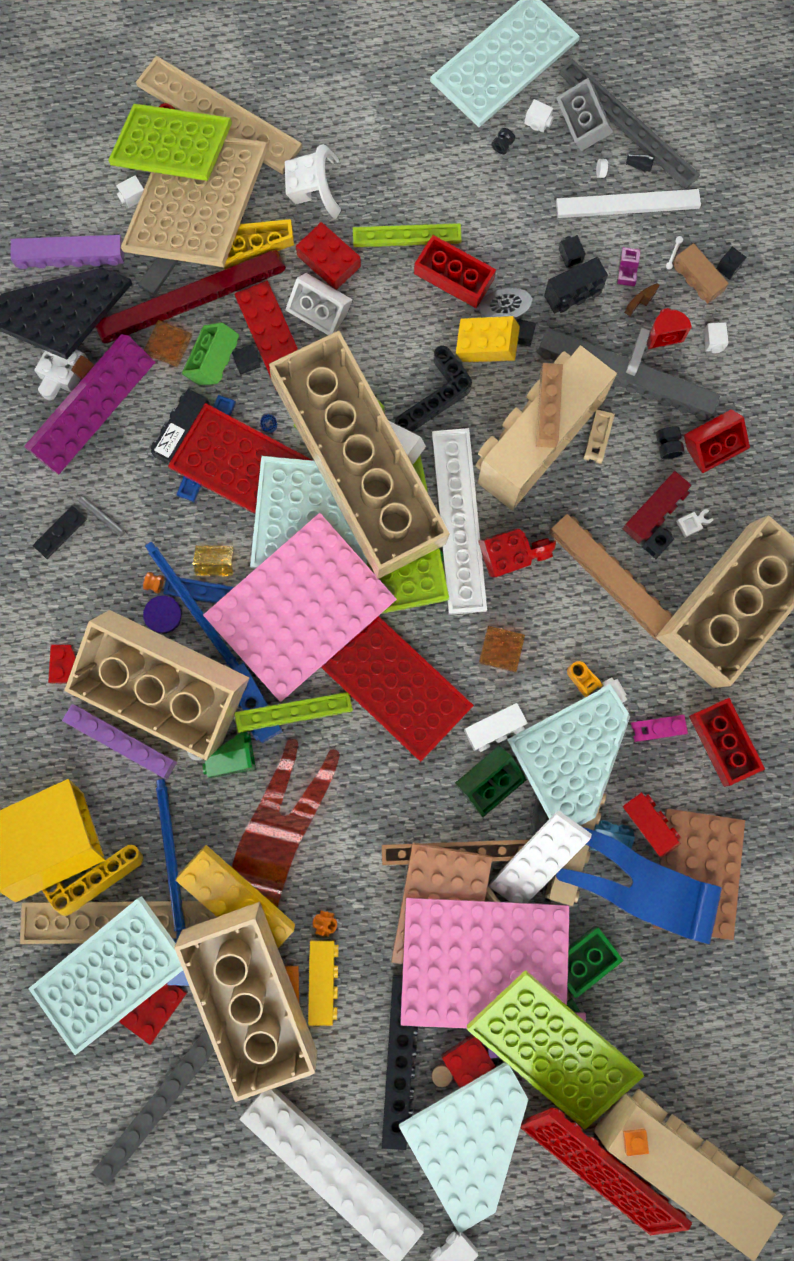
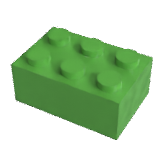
(210, 354)

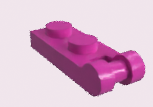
(660, 728)

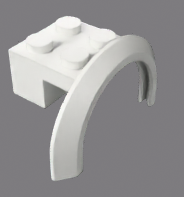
(308, 175)

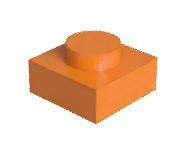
(635, 1142)

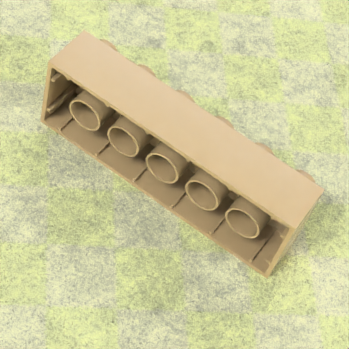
(358, 454)

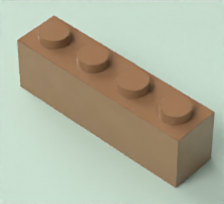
(549, 405)

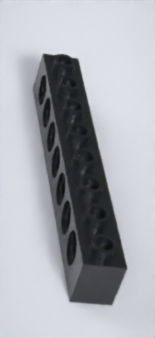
(394, 1138)

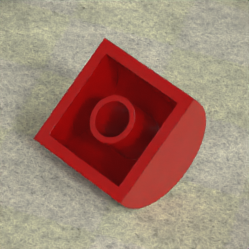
(668, 329)

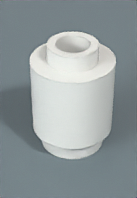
(617, 688)

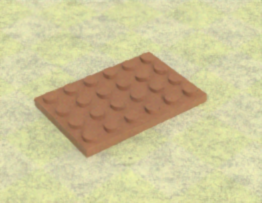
(712, 855)
(441, 875)

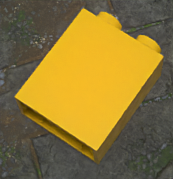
(46, 840)

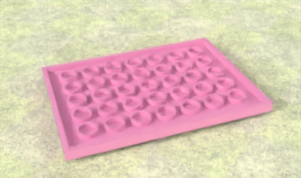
(299, 607)
(472, 950)

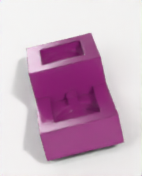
(628, 266)

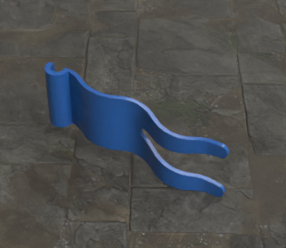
(655, 893)

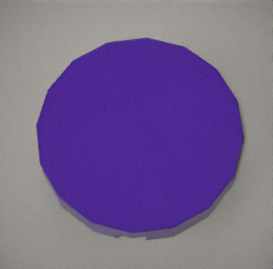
(162, 614)

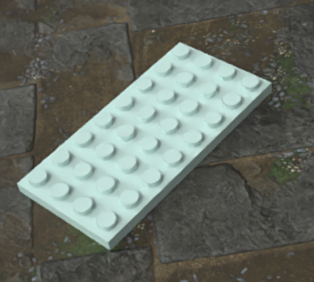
(504, 59)
(108, 975)

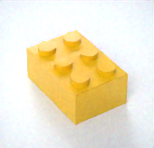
(487, 339)

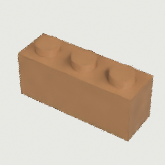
(700, 273)

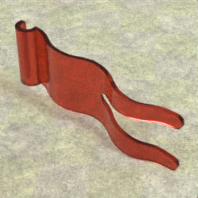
(273, 839)

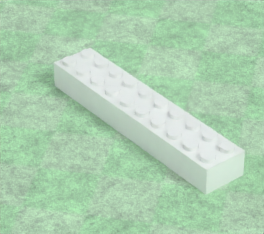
(333, 1174)

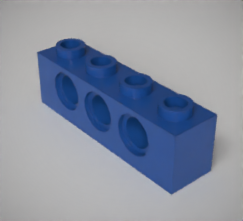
(253, 692)

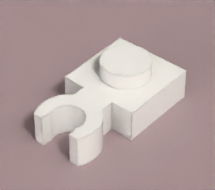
(692, 523)

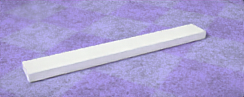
(628, 203)

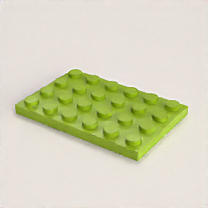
(170, 141)

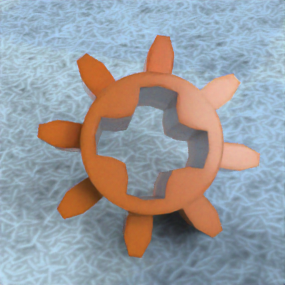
(324, 923)

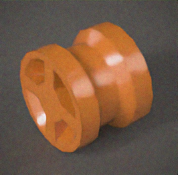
(153, 582)

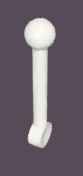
(679, 240)

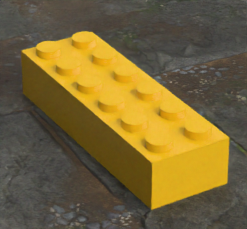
(225, 891)

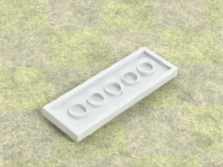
(540, 859)

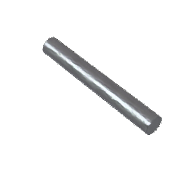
(101, 516)

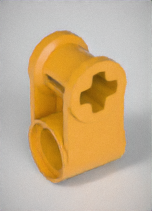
(584, 679)

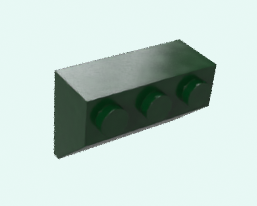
(491, 781)

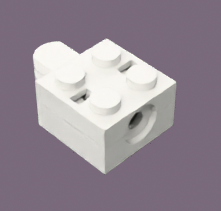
(57, 373)

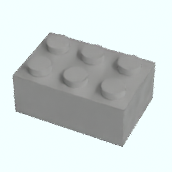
(584, 114)

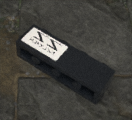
(178, 425)

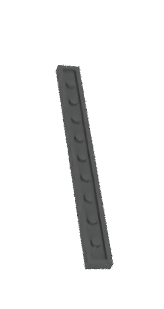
(634, 128)
(154, 1109)

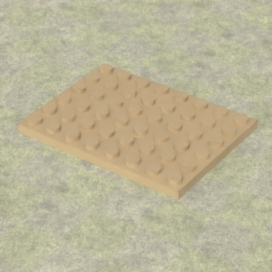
(194, 216)

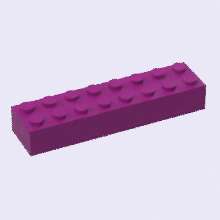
(90, 404)

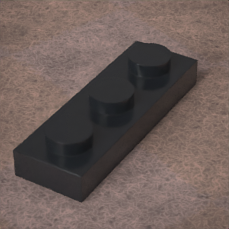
(59, 532)

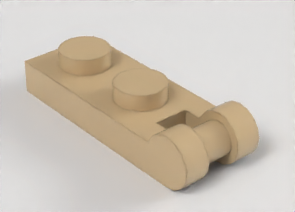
(599, 436)

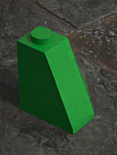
(231, 758)

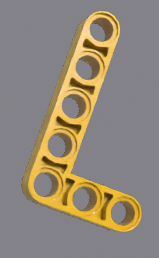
(87, 881)

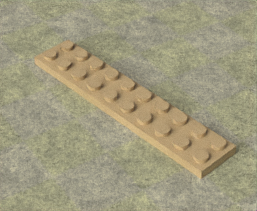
(190, 95)
(46, 926)

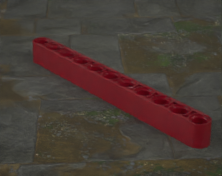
(190, 296)

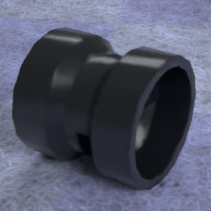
(502, 142)

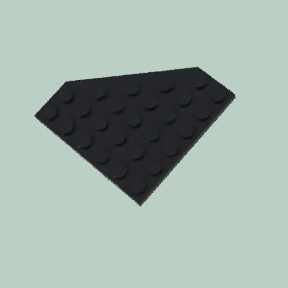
(61, 311)

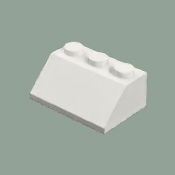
(318, 304)

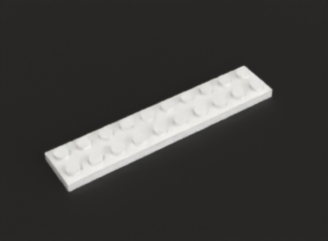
(460, 515)

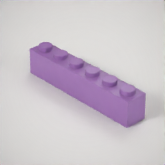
(67, 251)
(119, 741)

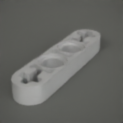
(637, 352)

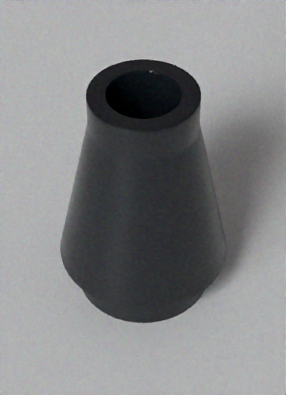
(640, 161)

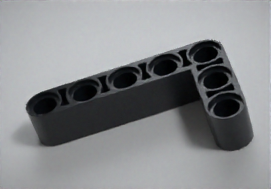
(438, 397)

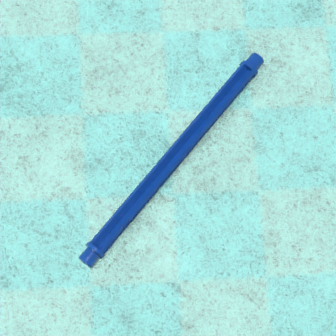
(191, 605)
(170, 858)

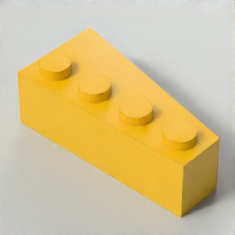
(258, 239)

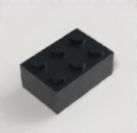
(575, 285)

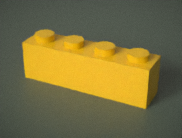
(321, 983)

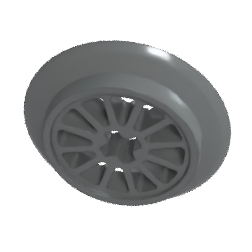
(506, 303)

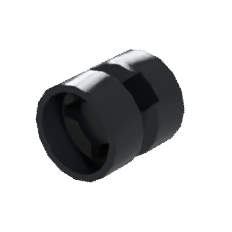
(670, 442)

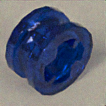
(266, 418)

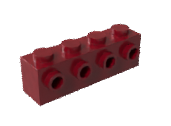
(656, 507)

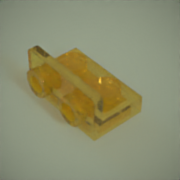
(213, 560)

